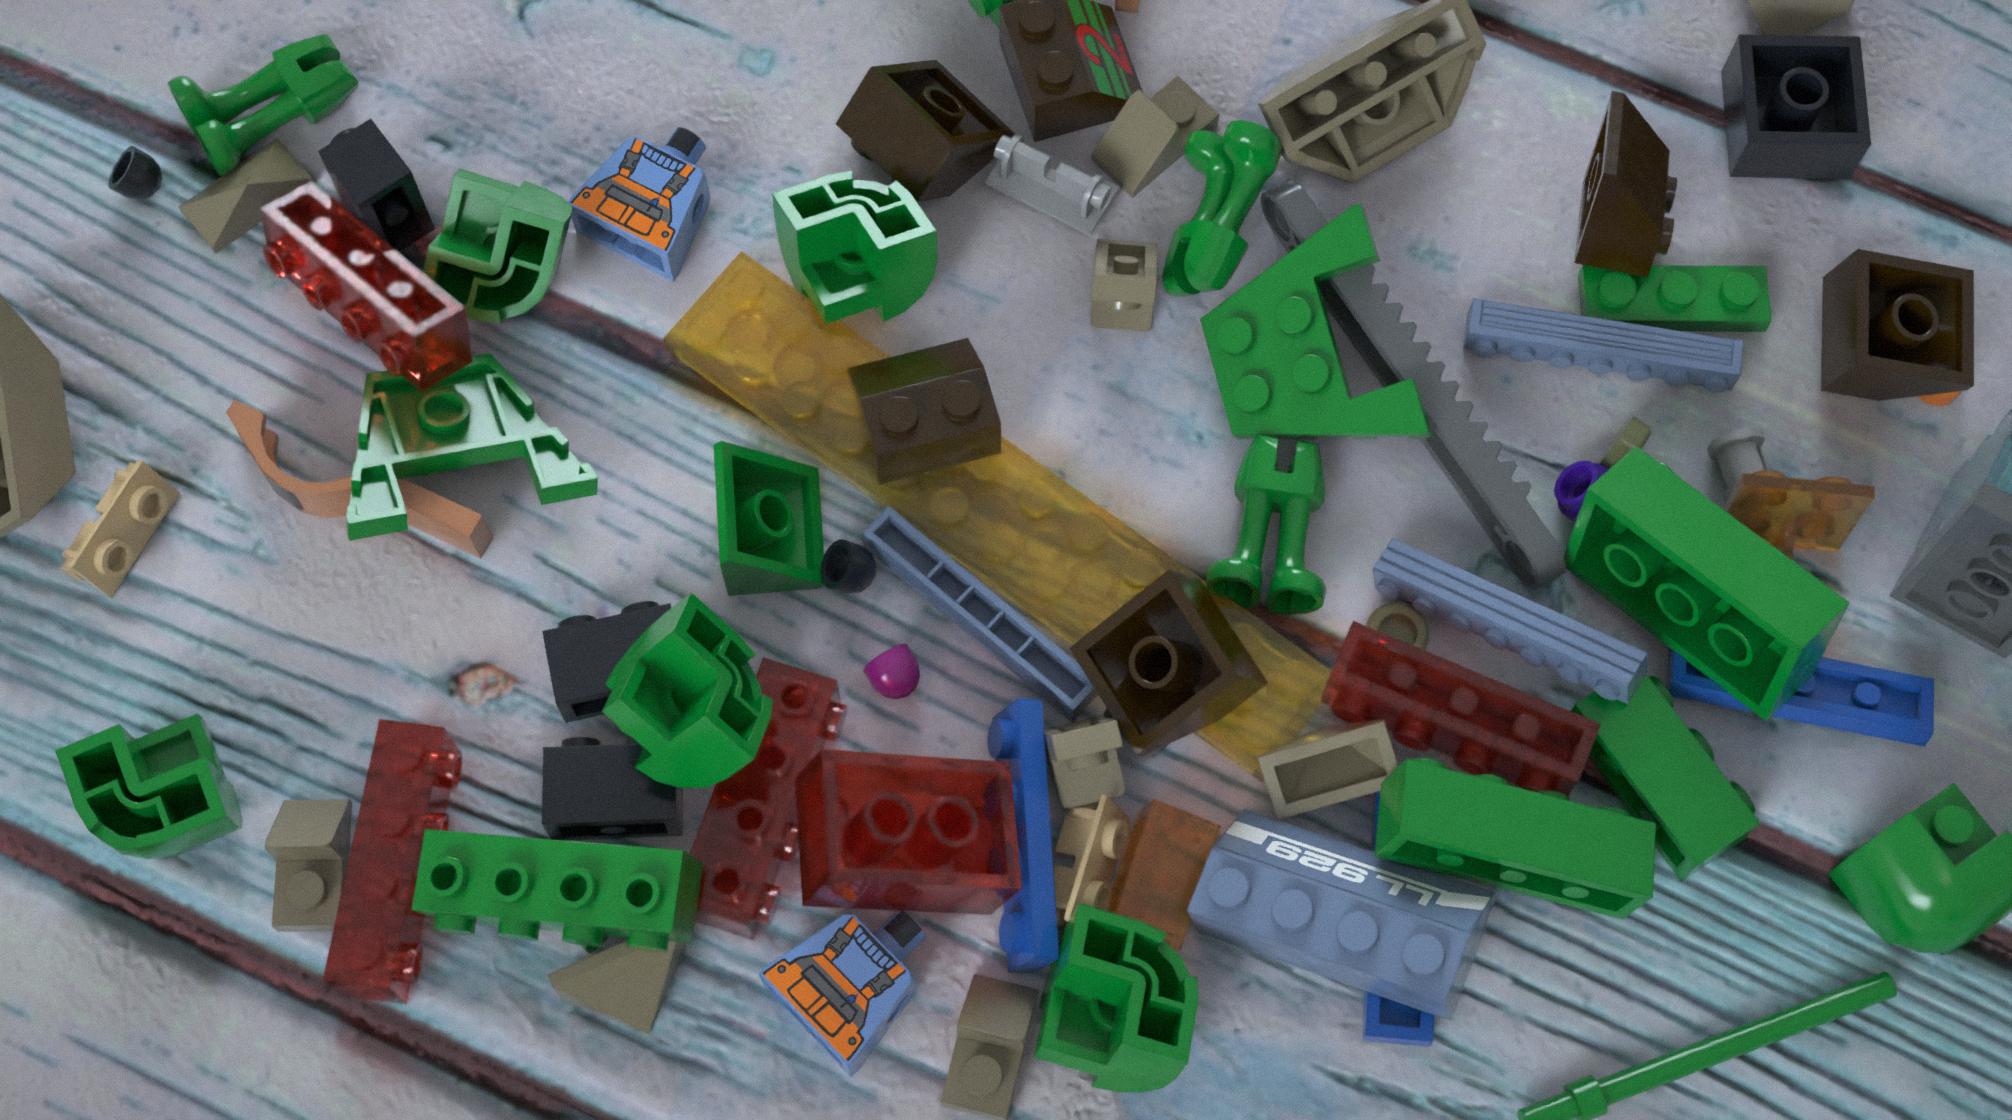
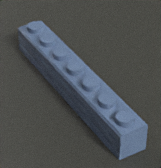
(1603, 345)
(979, 613)
(1510, 621)

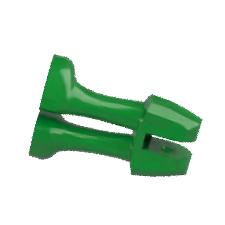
(312, 87)
(1235, 168)
(1295, 497)

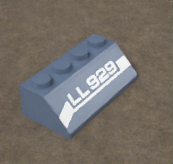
(1341, 912)

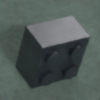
(1795, 106)

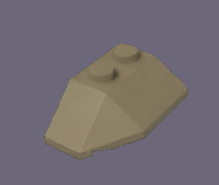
(1377, 91)
(33, 423)

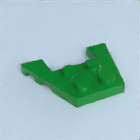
(1281, 356)
(455, 424)

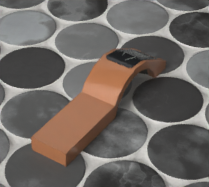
(424, 508)

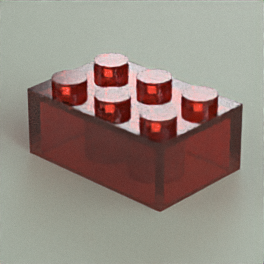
(906, 833)

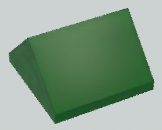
(767, 521)

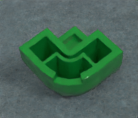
(498, 245)
(855, 245)
(689, 698)
(151, 791)
(1931, 876)
(1117, 1003)

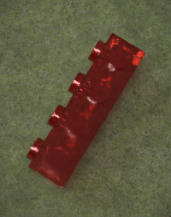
(366, 286)
(1458, 713)
(754, 811)
(375, 931)

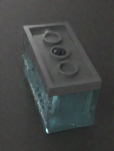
(1965, 553)

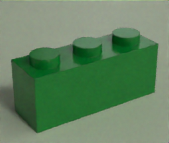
(1667, 777)

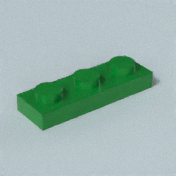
(1680, 297)

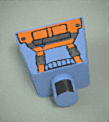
(646, 201)
(847, 984)

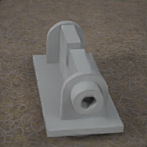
(1050, 184)

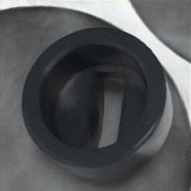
(135, 175)
(847, 567)

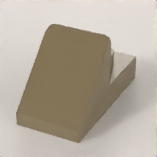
(1152, 134)
(1124, 285)
(1085, 760)
(311, 862)
(989, 1047)

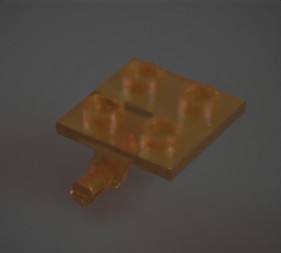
(1799, 511)

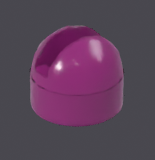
(894, 672)

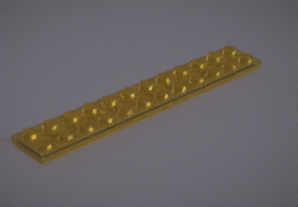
(992, 515)

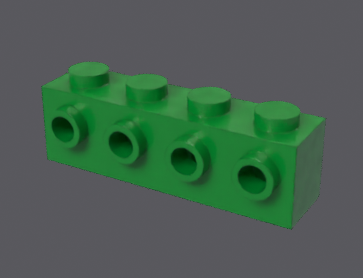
(1515, 838)
(557, 887)

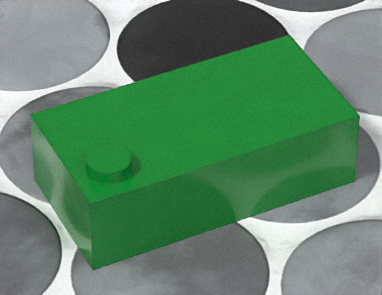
(1702, 582)

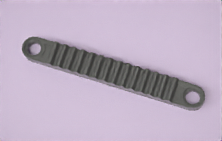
(1394, 357)

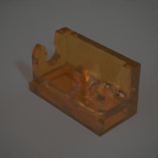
(1163, 868)

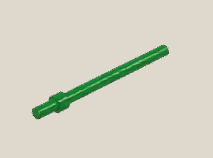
(1590, 1097)

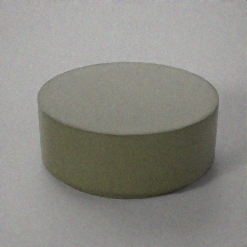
(1631, 434)
(1401, 623)

